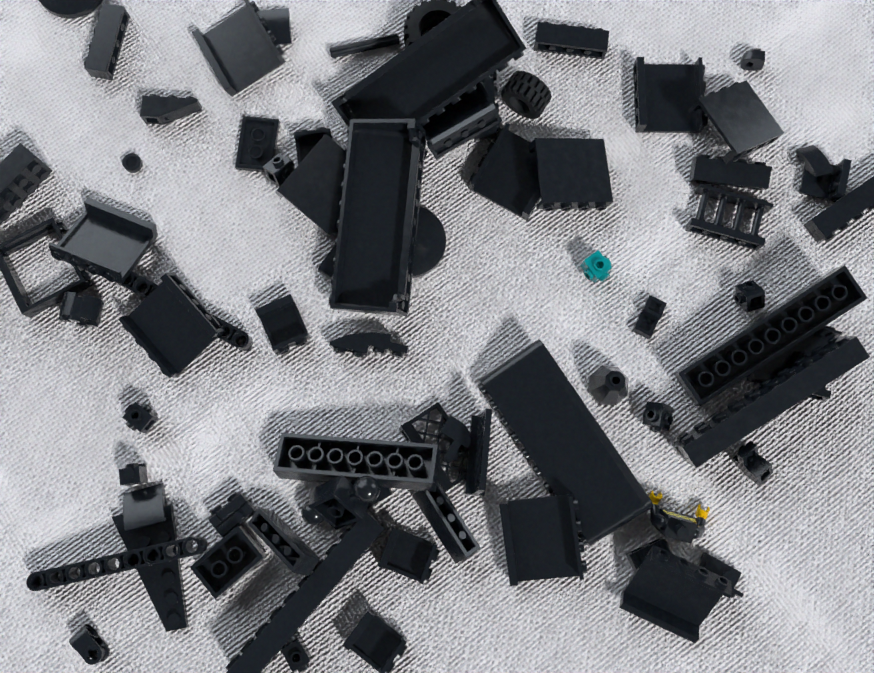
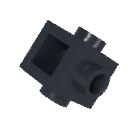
(279, 169)
(749, 296)
(658, 416)
(140, 417)

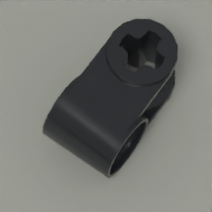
(87, 644)

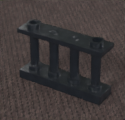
(716, 229)

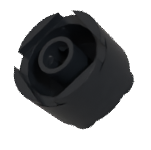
(83, 309)

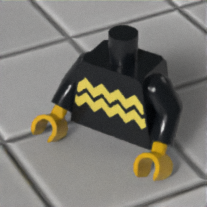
(676, 524)

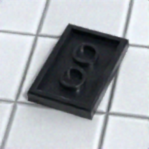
(256, 143)

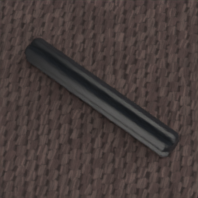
(364, 45)

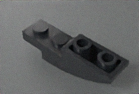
(361, 343)

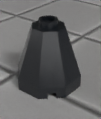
(608, 385)

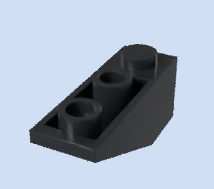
(164, 110)

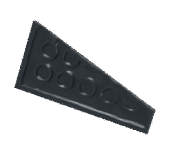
(164, 579)

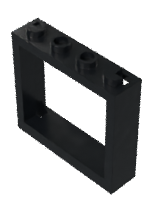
(13, 280)

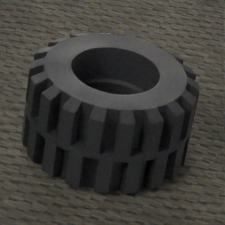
(526, 94)

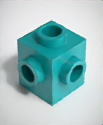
(596, 267)

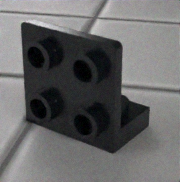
(828, 186)
(721, 569)

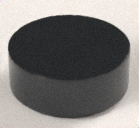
(132, 163)

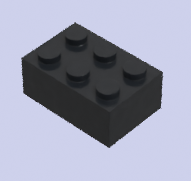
(228, 561)

